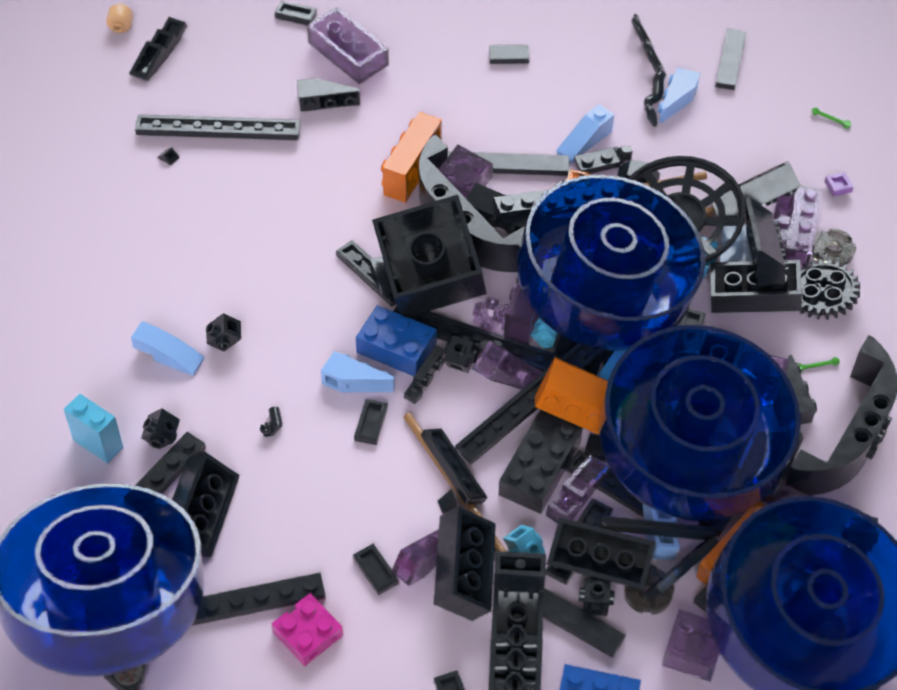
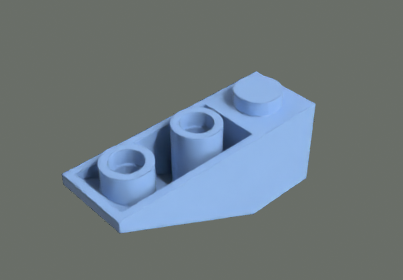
(679, 94)
(350, 375)

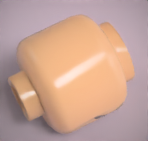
(119, 18)

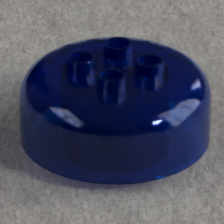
(609, 261)
(698, 422)
(95, 583)
(807, 598)

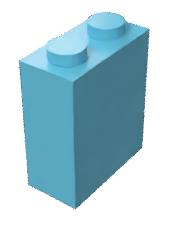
(93, 428)

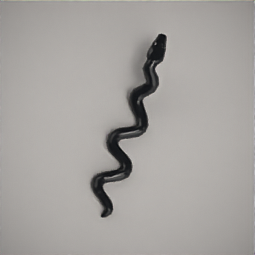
(660, 73)

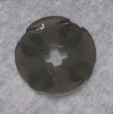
(835, 237)
(640, 604)

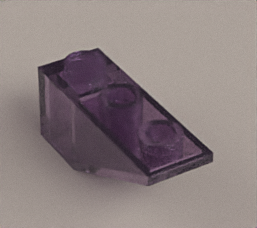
(504, 367)
(417, 559)

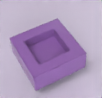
(839, 184)

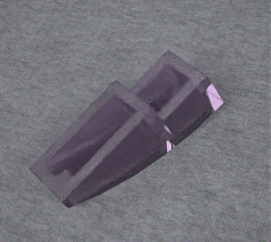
(577, 490)

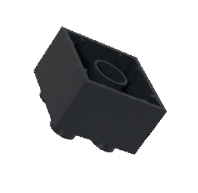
(429, 256)

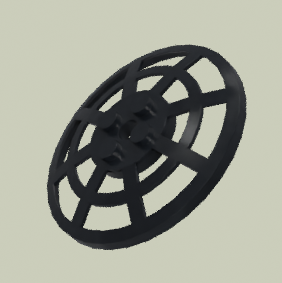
(694, 206)

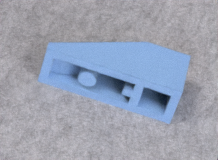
(587, 133)

